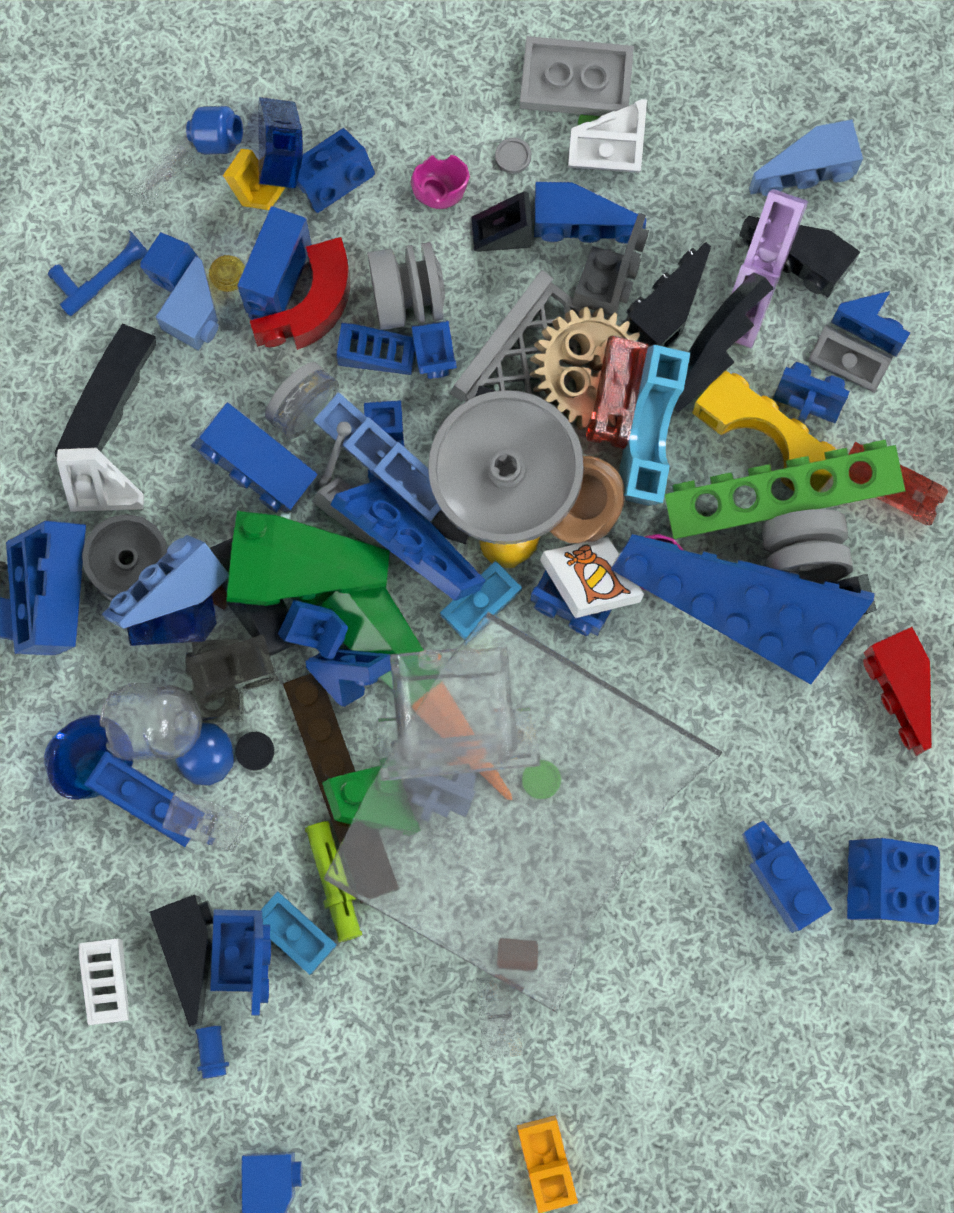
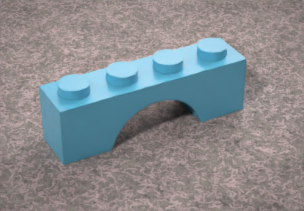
(644, 458)

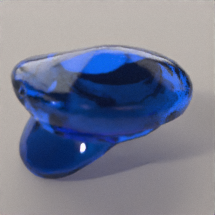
(74, 755)

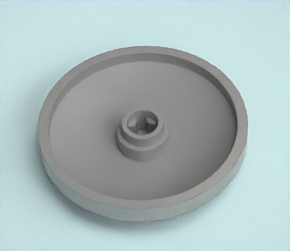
(506, 467)

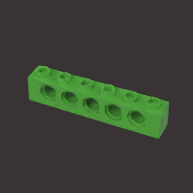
(688, 521)

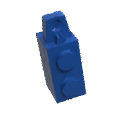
(784, 878)

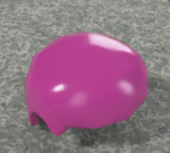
(440, 182)

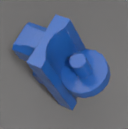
(811, 394)

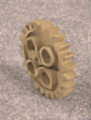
(592, 336)

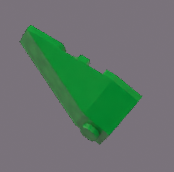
(290, 559)

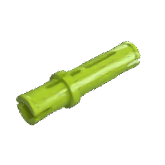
(336, 900)

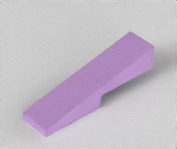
(770, 250)

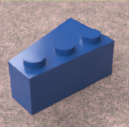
(254, 459)
(45, 587)

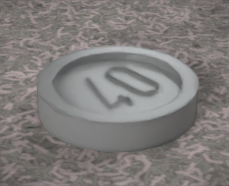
(513, 155)

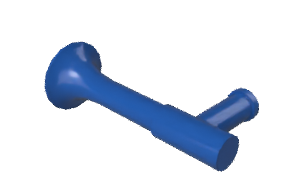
(80, 296)

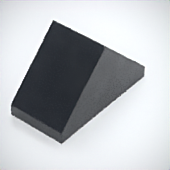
(504, 225)

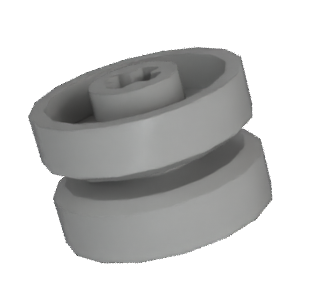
(809, 544)

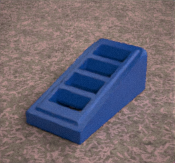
(374, 362)

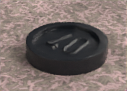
(255, 751)

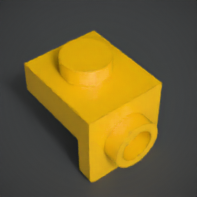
(244, 181)

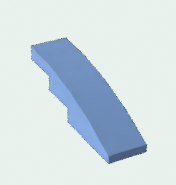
(381, 455)

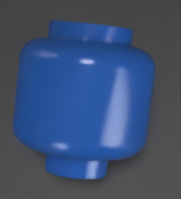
(214, 130)

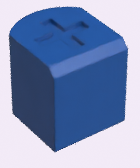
(167, 261)

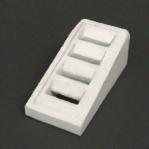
(87, 966)

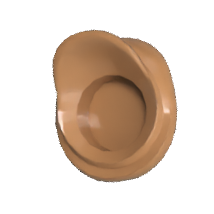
(596, 506)

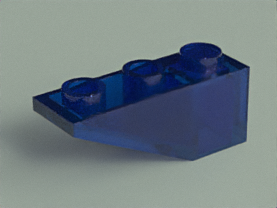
(279, 142)

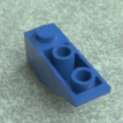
(575, 212)

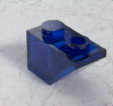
(181, 626)

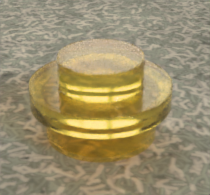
(226, 272)

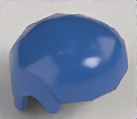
(209, 758)

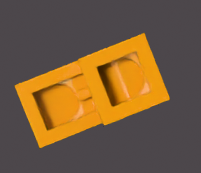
(547, 1164)

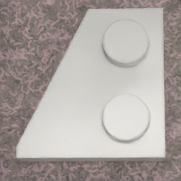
(610, 141)
(95, 483)

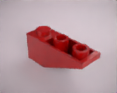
(905, 679)

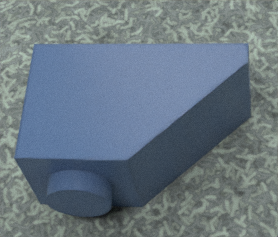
(190, 308)

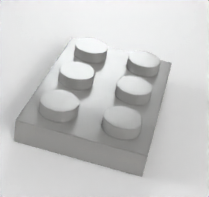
(575, 76)

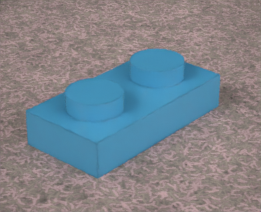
(493, 596)
(296, 933)

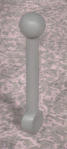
(343, 430)

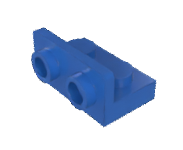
(333, 169)

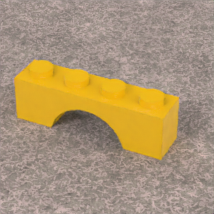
(733, 405)

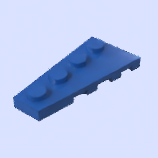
(409, 537)

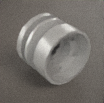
(406, 285)

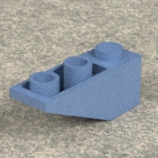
(820, 155)
(175, 582)

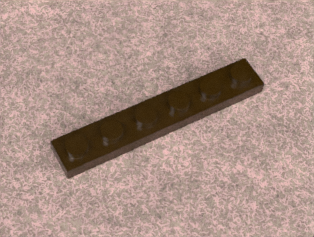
(320, 736)

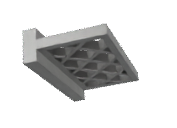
(508, 333)

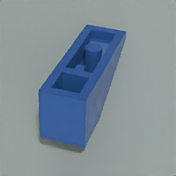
(269, 1181)

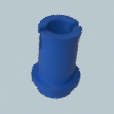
(211, 1052)

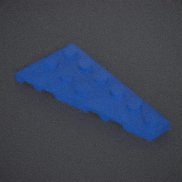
(757, 606)

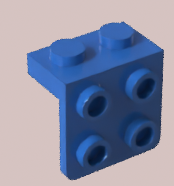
(893, 881)
(241, 954)

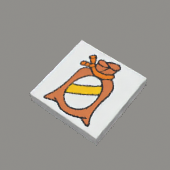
(586, 578)

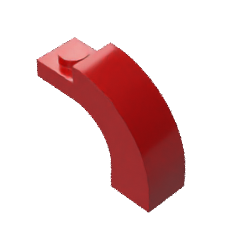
(321, 306)

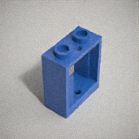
(274, 264)

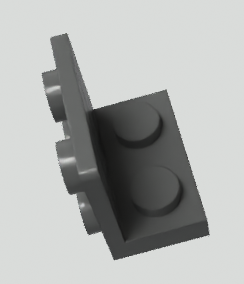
(606, 273)

